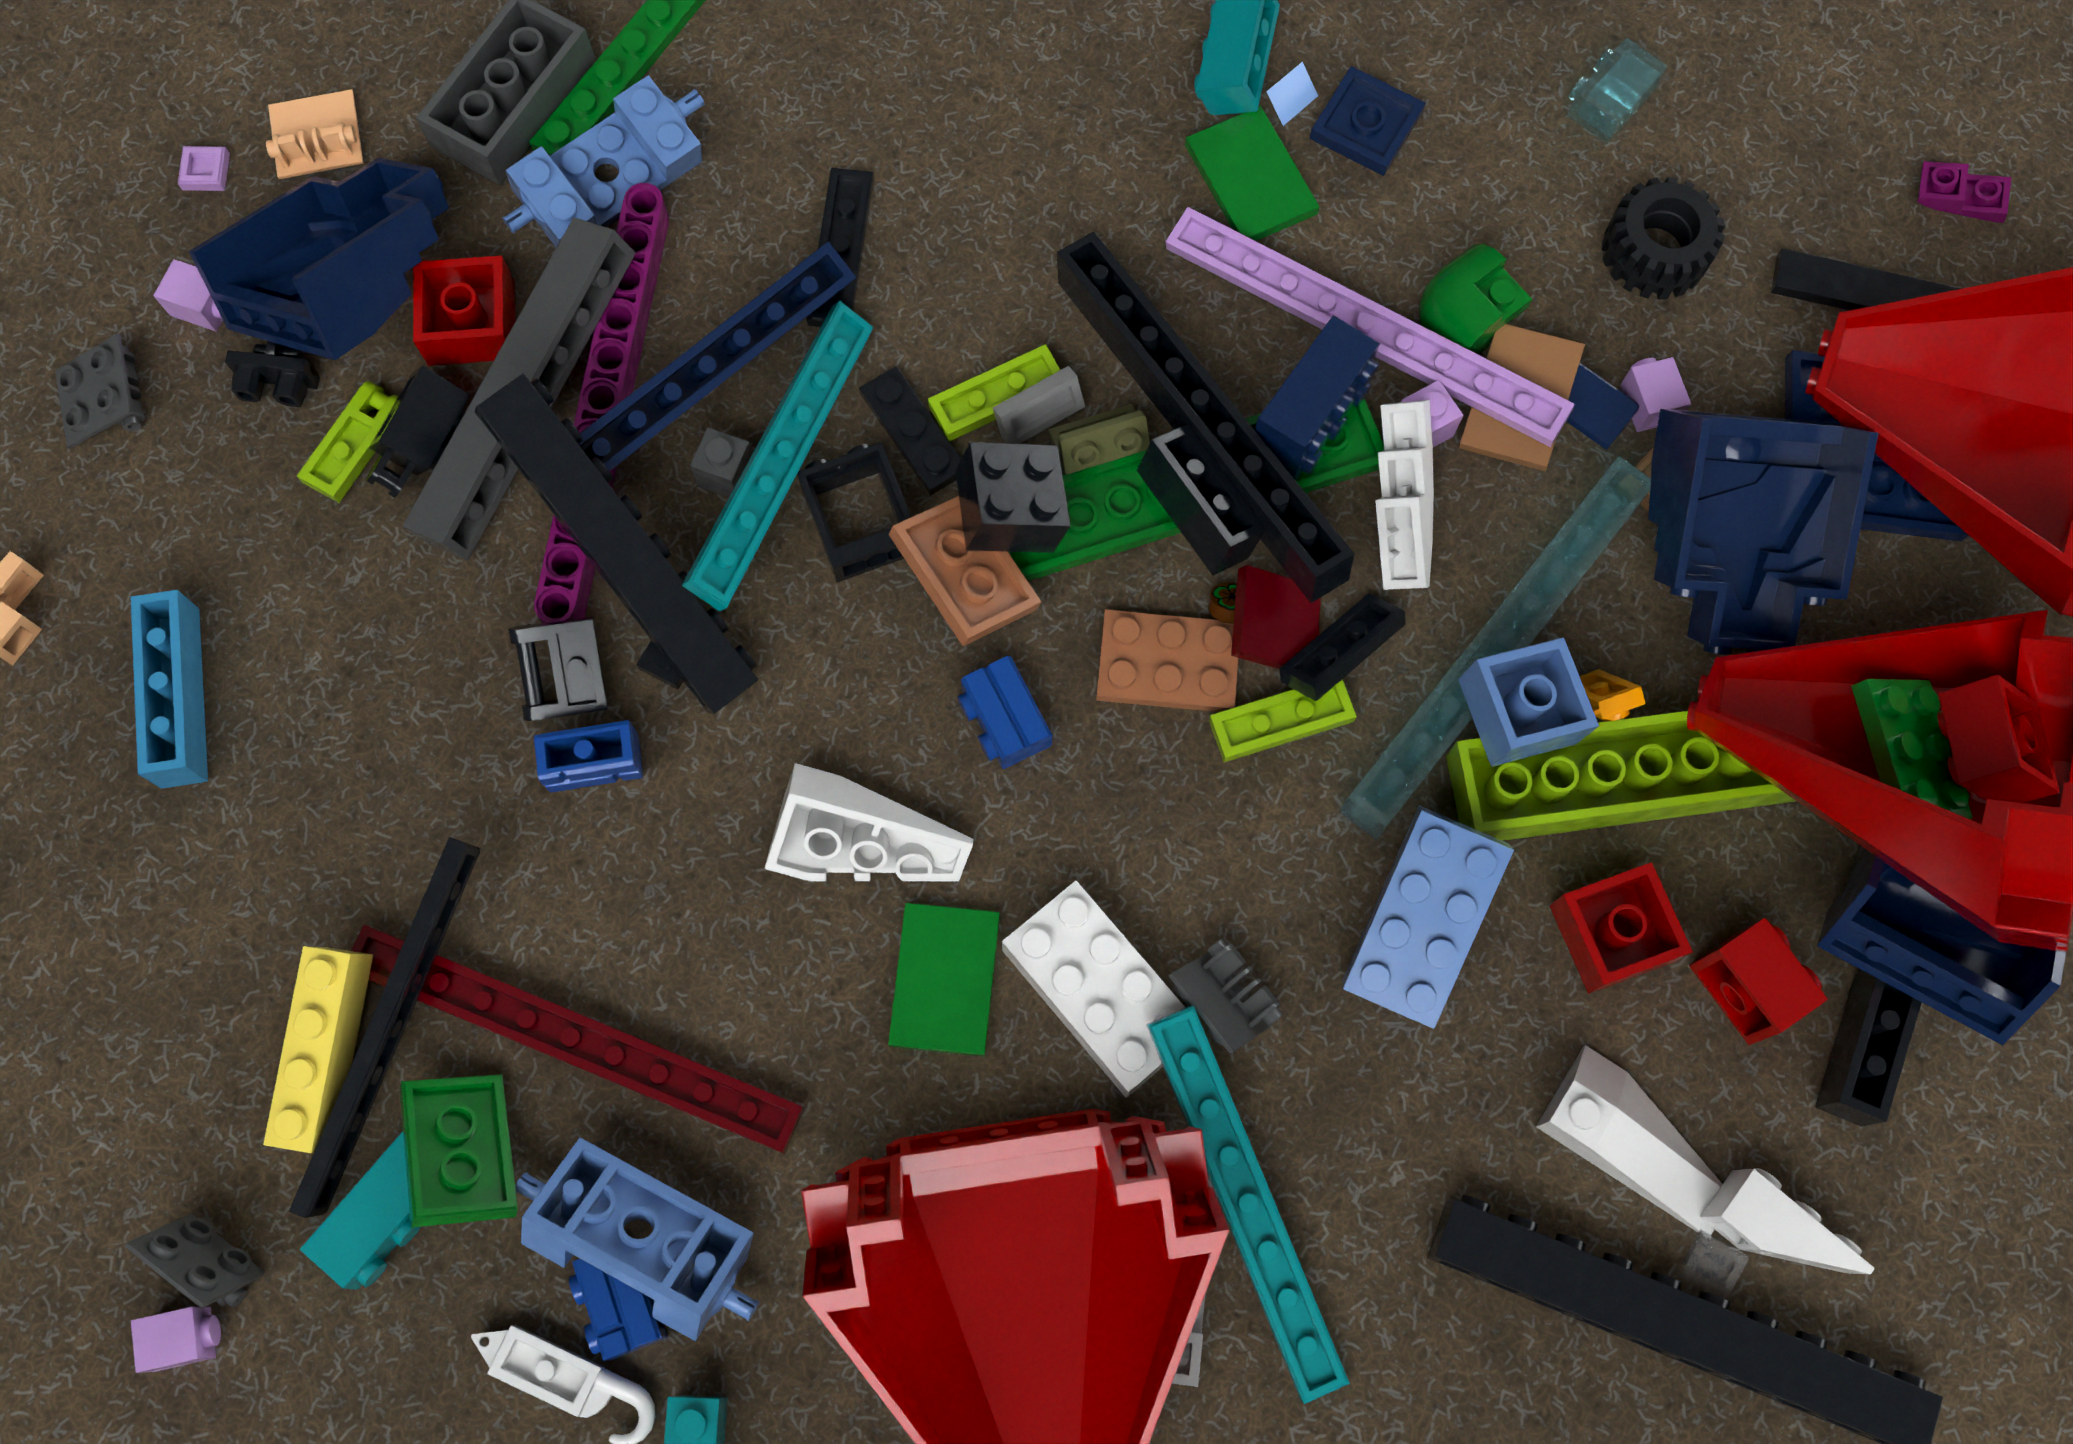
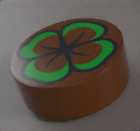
(1222, 602)

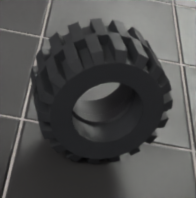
(1679, 212)

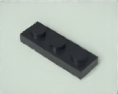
(912, 429)
(1342, 647)

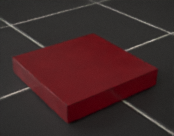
(1271, 618)

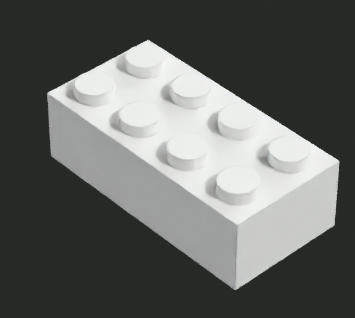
(1094, 984)

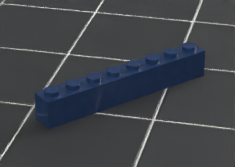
(716, 357)

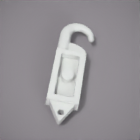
(563, 1378)

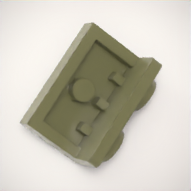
(1100, 438)

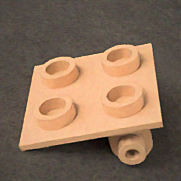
(314, 134)

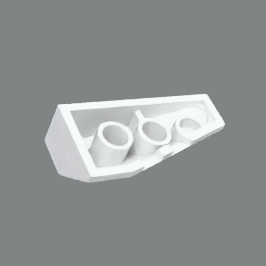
(846, 828)
(1623, 1133)

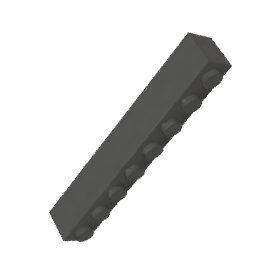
(542, 346)

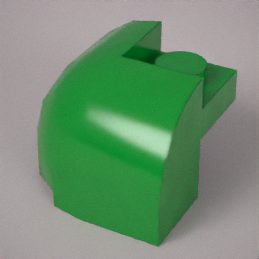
(1472, 298)

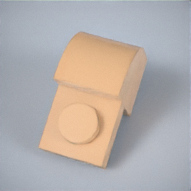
(16, 582)

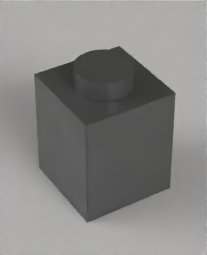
(720, 461)

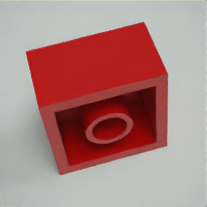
(462, 309)
(1997, 741)
(1620, 928)
(1759, 981)

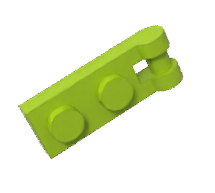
(346, 445)

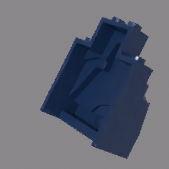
(324, 257)
(1756, 520)
(1935, 953)

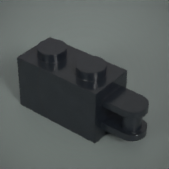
(416, 428)

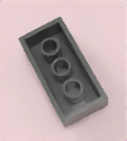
(506, 88)

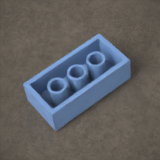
(1427, 916)

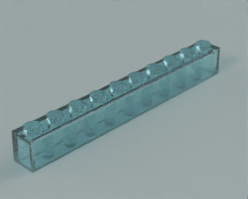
(1511, 627)

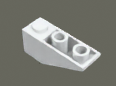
(1767, 1222)

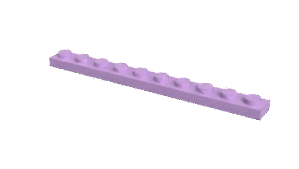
(1401, 341)

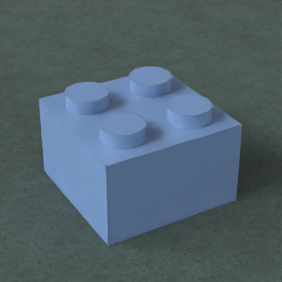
(1527, 701)

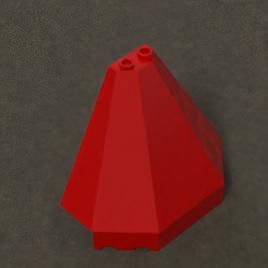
(1972, 412)
(1801, 730)
(1019, 1275)

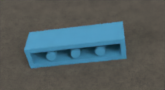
(168, 689)

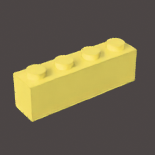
(317, 1045)

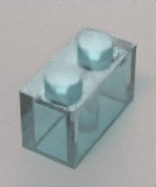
(1616, 89)

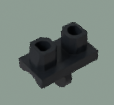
(271, 365)

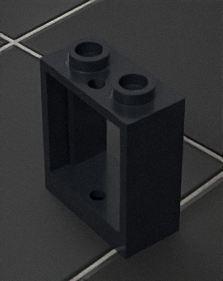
(826, 475)

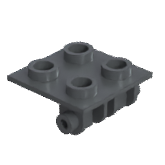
(99, 391)
(1219, 999)
(197, 1261)

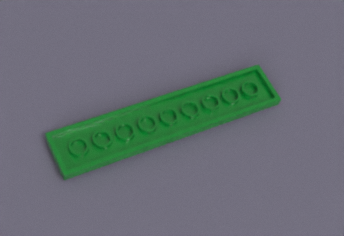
(1117, 511)

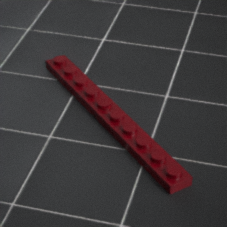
(593, 1046)

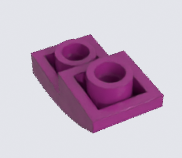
(1954, 191)

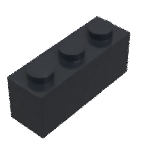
(1200, 499)
(1868, 1052)

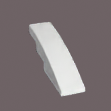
(1407, 495)

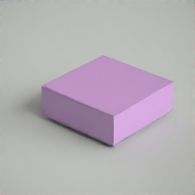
(203, 168)

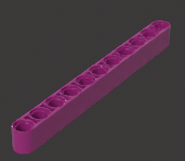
(608, 385)

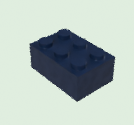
(1318, 396)

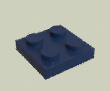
(1367, 120)

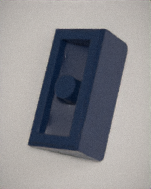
(1599, 408)

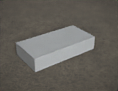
(1039, 406)

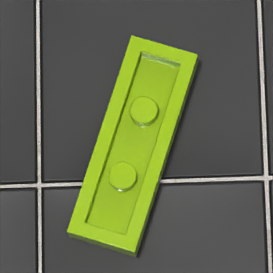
(972, 402)
(1279, 721)

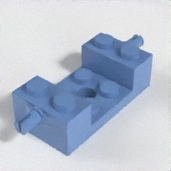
(642, 139)
(682, 1264)

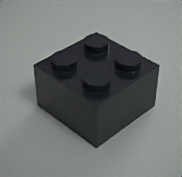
(1012, 497)

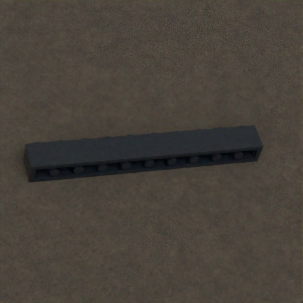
(1188, 395)
(1684, 1326)

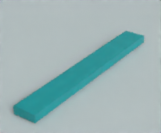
(777, 458)
(1248, 1205)

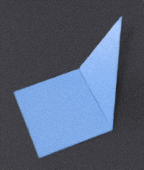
(1292, 93)

